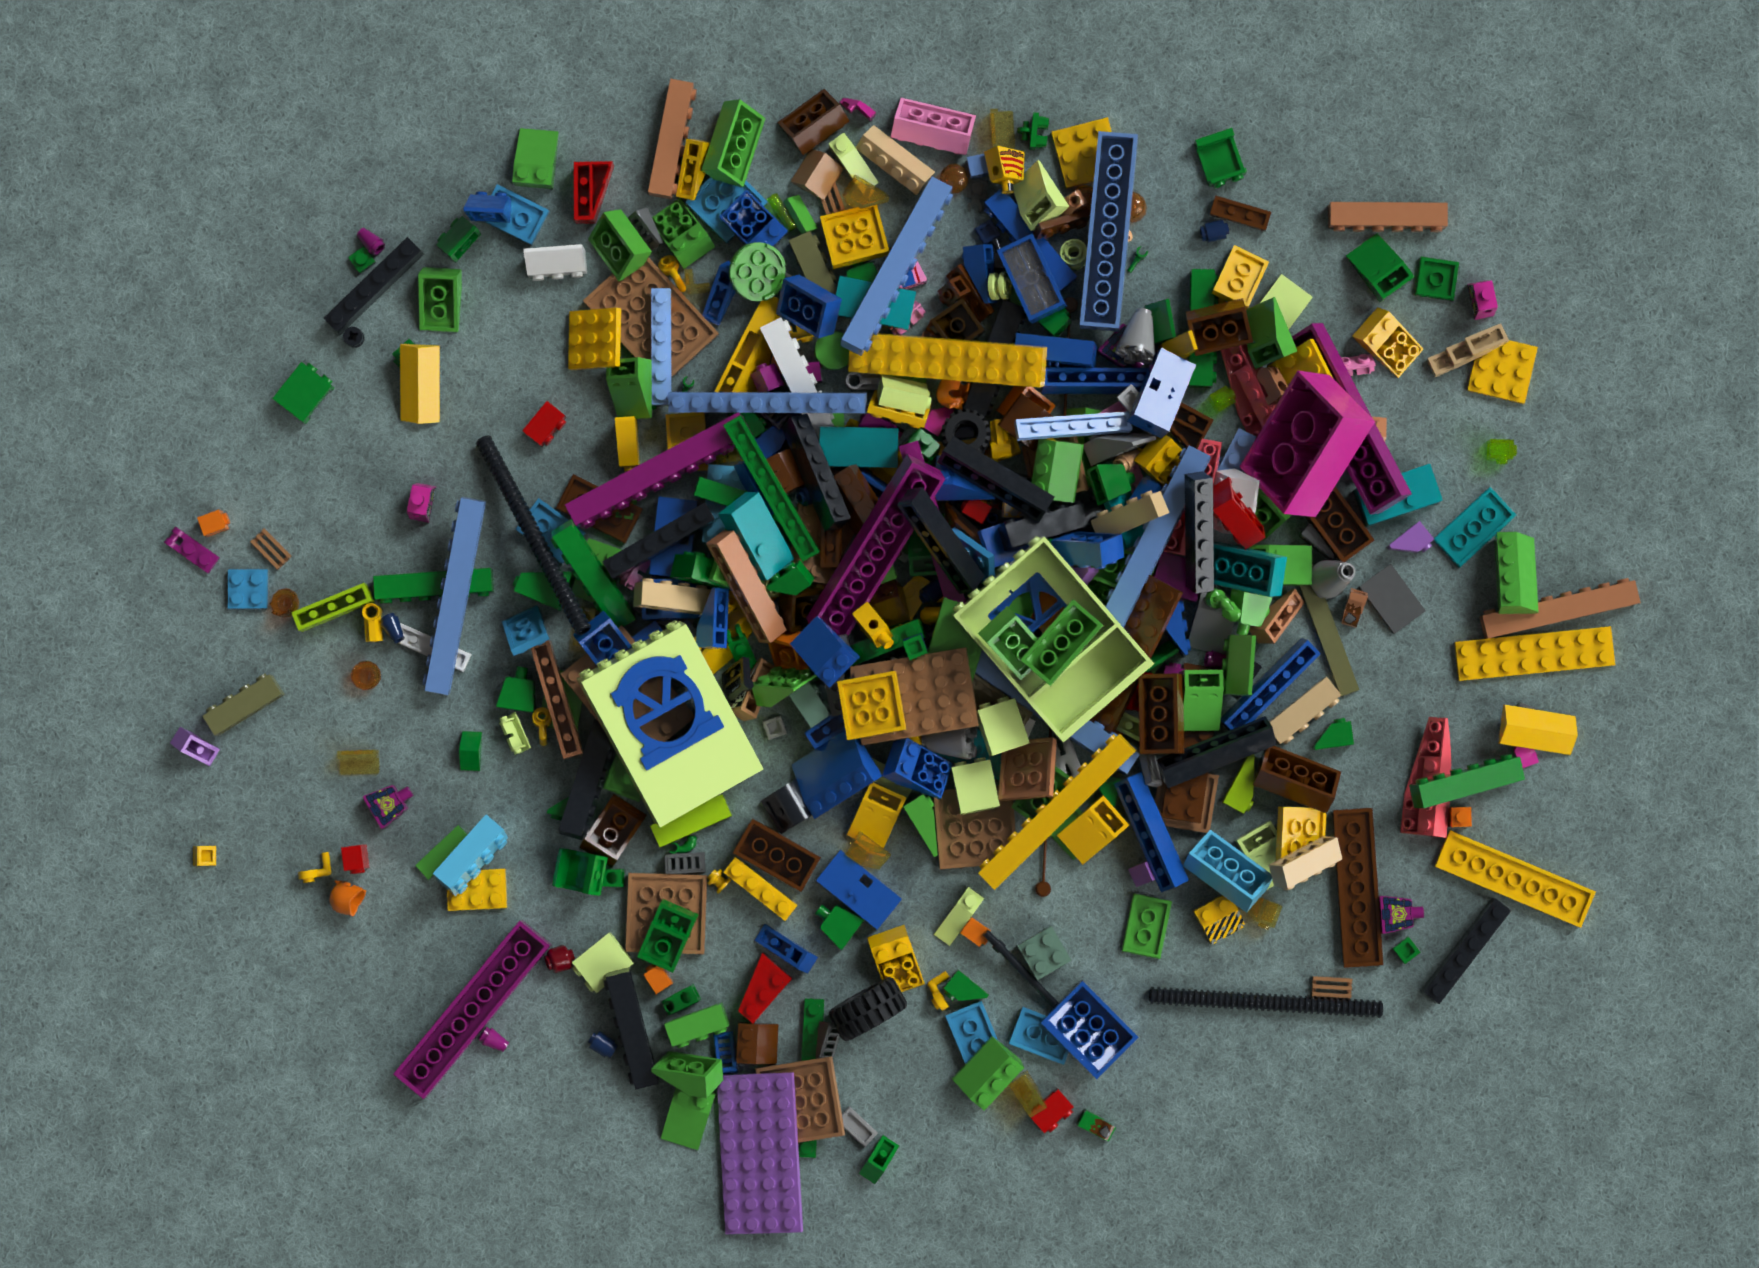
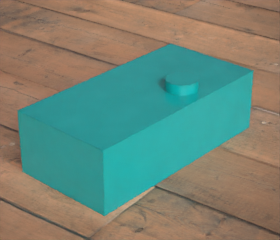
(1424, 493)
(757, 534)
(1248, 569)

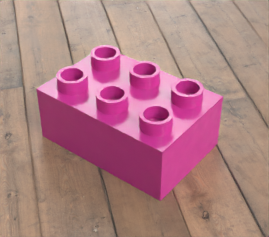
(1307, 443)

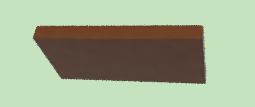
(613, 526)

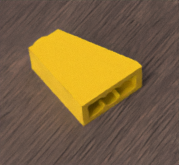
(627, 442)

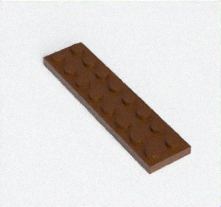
(1146, 628)
(1186, 799)
(1358, 888)

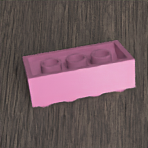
(933, 126)

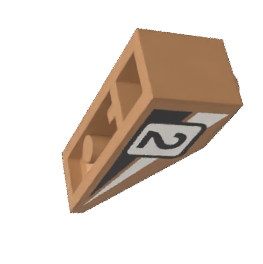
(745, 705)

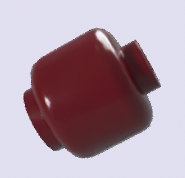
(559, 959)

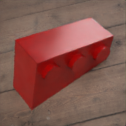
(590, 187)
(1235, 515)
(763, 988)

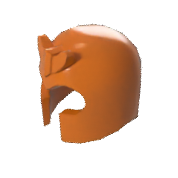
(952, 394)
(346, 898)

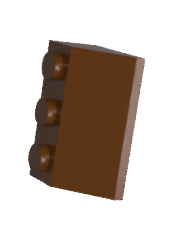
(813, 121)
(1219, 326)
(856, 495)

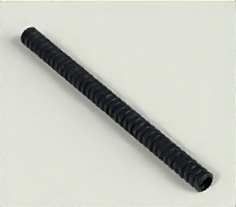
(533, 535)
(1266, 1002)

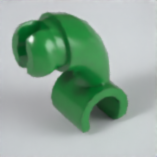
(688, 846)

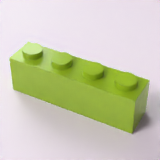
(332, 607)
(692, 821)

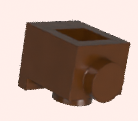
(949, 292)

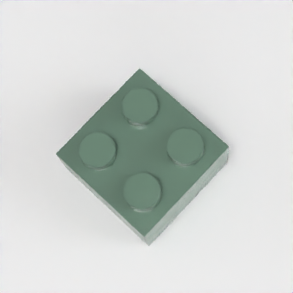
(810, 704)
(1044, 952)

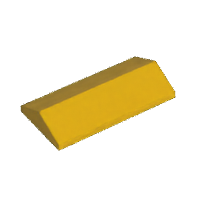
(420, 383)
(1538, 730)

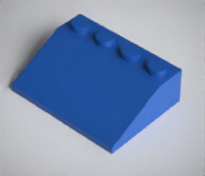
(834, 773)
(1089, 1029)

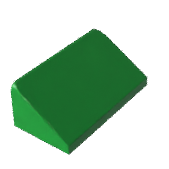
(1162, 653)

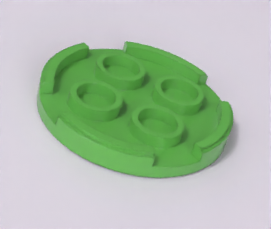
(757, 271)

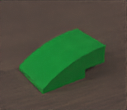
(667, 935)

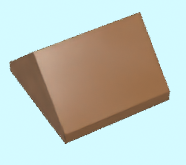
(817, 174)

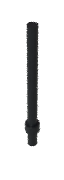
(999, 947)

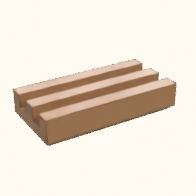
(832, 202)
(265, 554)
(1335, 979)

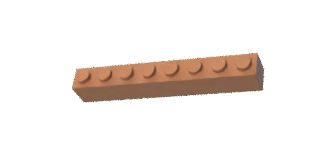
(1563, 608)

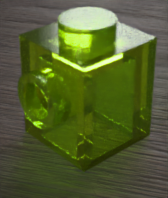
(1222, 399)
(1501, 450)

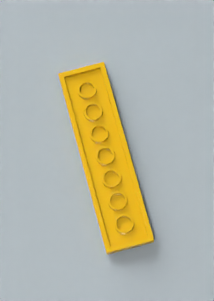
(1534, 653)
(1515, 879)

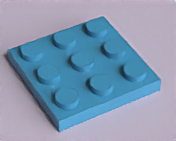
(714, 199)

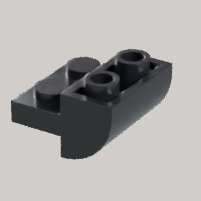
(786, 807)

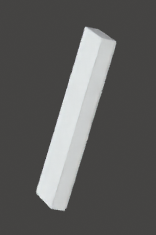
(421, 643)

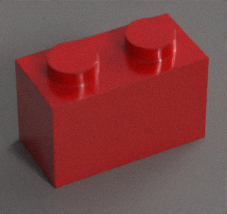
(544, 424)
(975, 511)
(355, 858)
(1057, 1107)

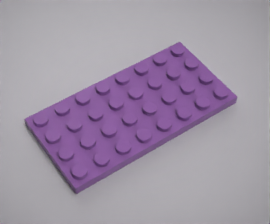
(760, 1153)

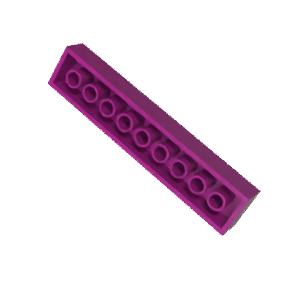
(1372, 465)
(651, 475)
(873, 548)
(472, 1009)

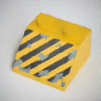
(1219, 918)

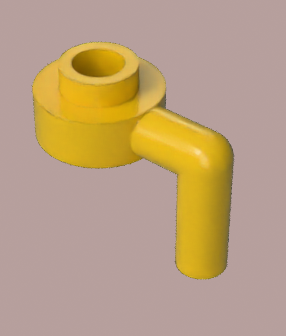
(670, 266)
(542, 723)
(309, 876)
(938, 1000)

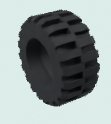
(867, 1009)

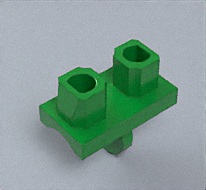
(1038, 122)

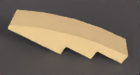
(1468, 350)

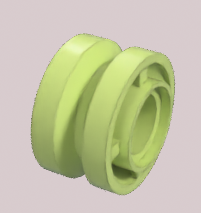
(1070, 246)
(999, 286)

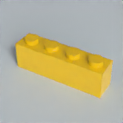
(760, 888)

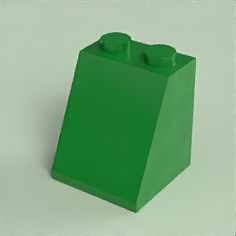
(536, 587)

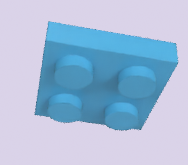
(248, 589)

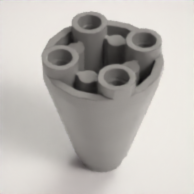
(1137, 339)
(1331, 577)
(952, 743)

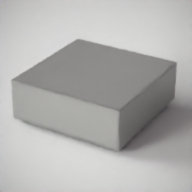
(774, 727)

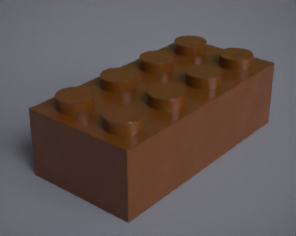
(1340, 527)
(1161, 714)
(1297, 778)
(777, 855)

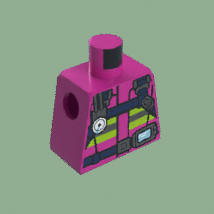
(1482, 299)
(421, 502)

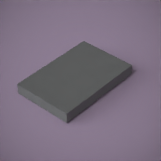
(1392, 598)

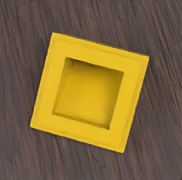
(204, 855)

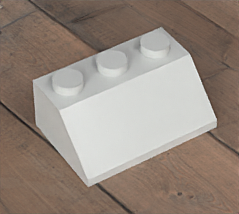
(555, 262)
(1240, 483)

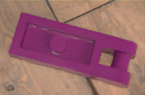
(192, 550)

